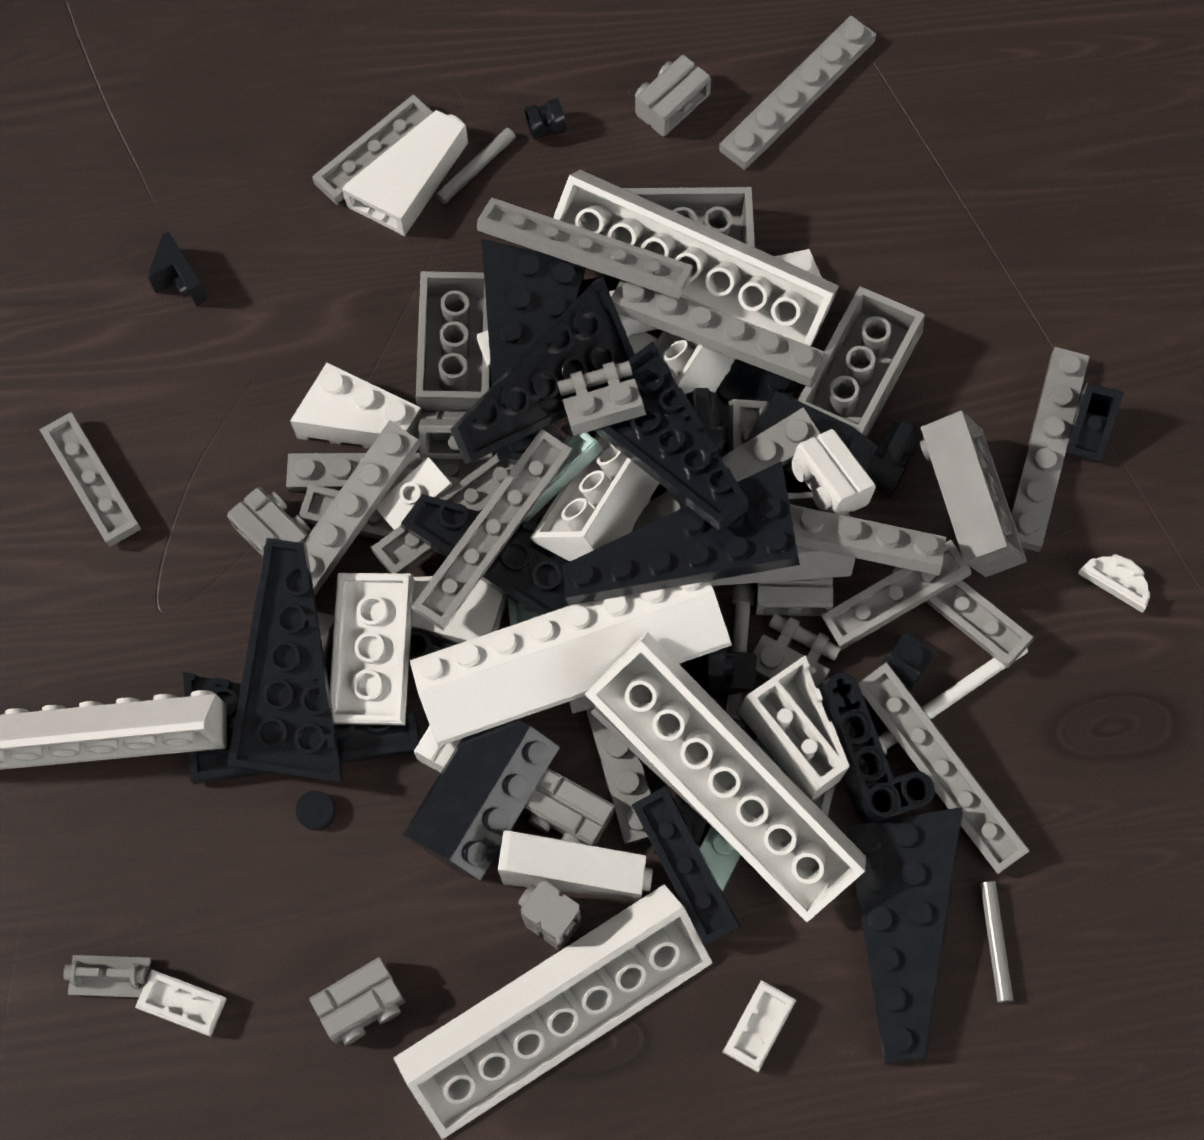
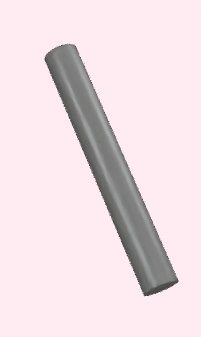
(475, 165)
(996, 942)

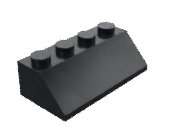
(480, 796)

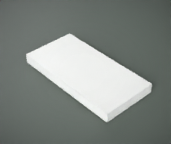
(371, 648)

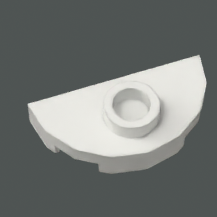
(1120, 578)

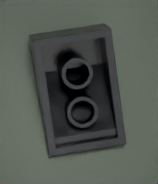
(782, 406)

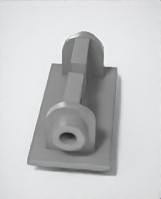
(107, 975)

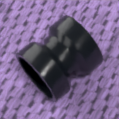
(552, 116)

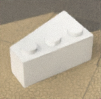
(351, 410)
(795, 729)

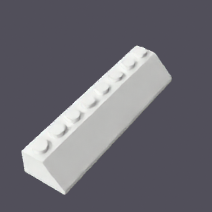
(724, 270)
(612, 489)
(558, 656)
(112, 730)
(727, 777)
(553, 1011)

